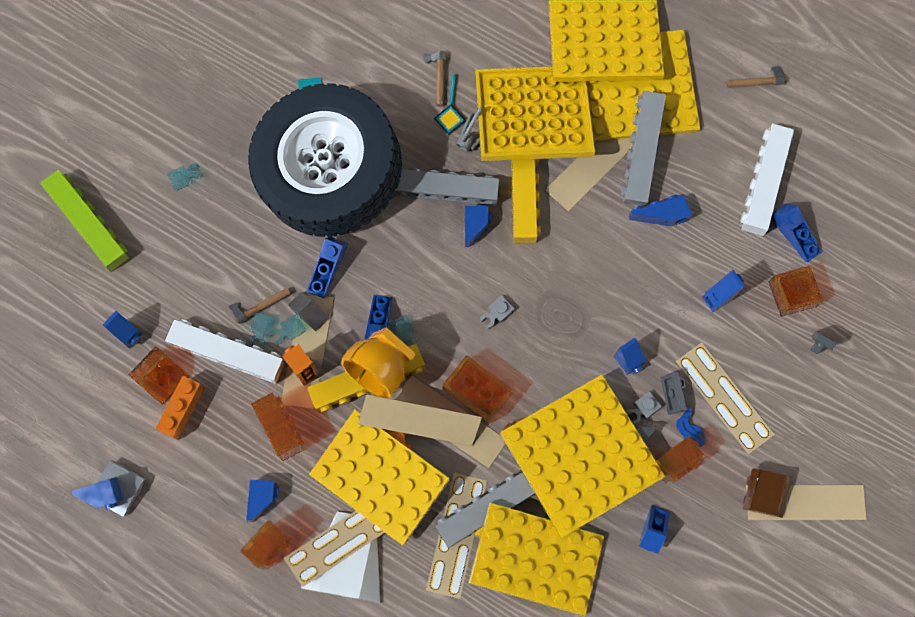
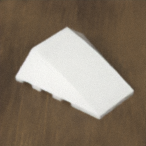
(354, 576)

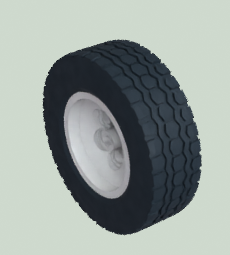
(294, 134)

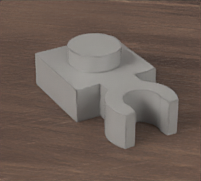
(498, 310)
(644, 406)

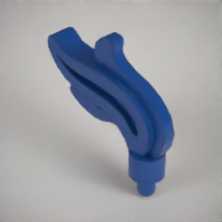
(687, 429)

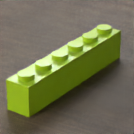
(84, 220)

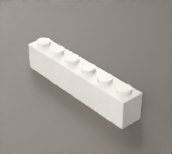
(767, 179)
(225, 351)

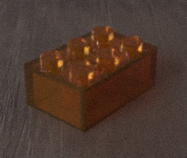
(477, 389)
(278, 426)

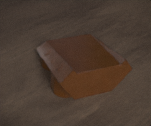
(766, 492)

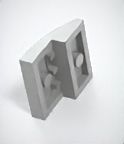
(129, 483)

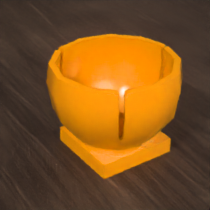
(384, 362)

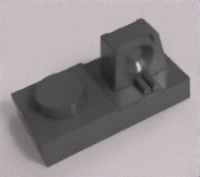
(821, 342)
(673, 393)

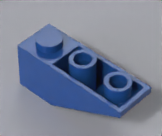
(666, 213)
(796, 231)
(327, 266)
(723, 291)
(379, 314)

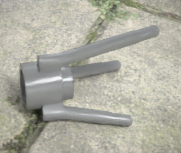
(465, 140)

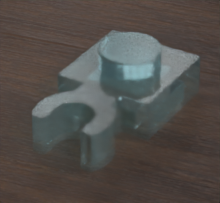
(182, 178)
(261, 326)
(291, 328)
(402, 329)

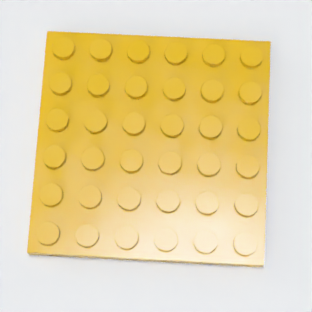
(605, 40)
(614, 102)
(532, 115)
(582, 455)

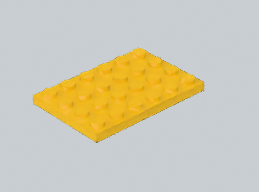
(380, 478)
(532, 561)

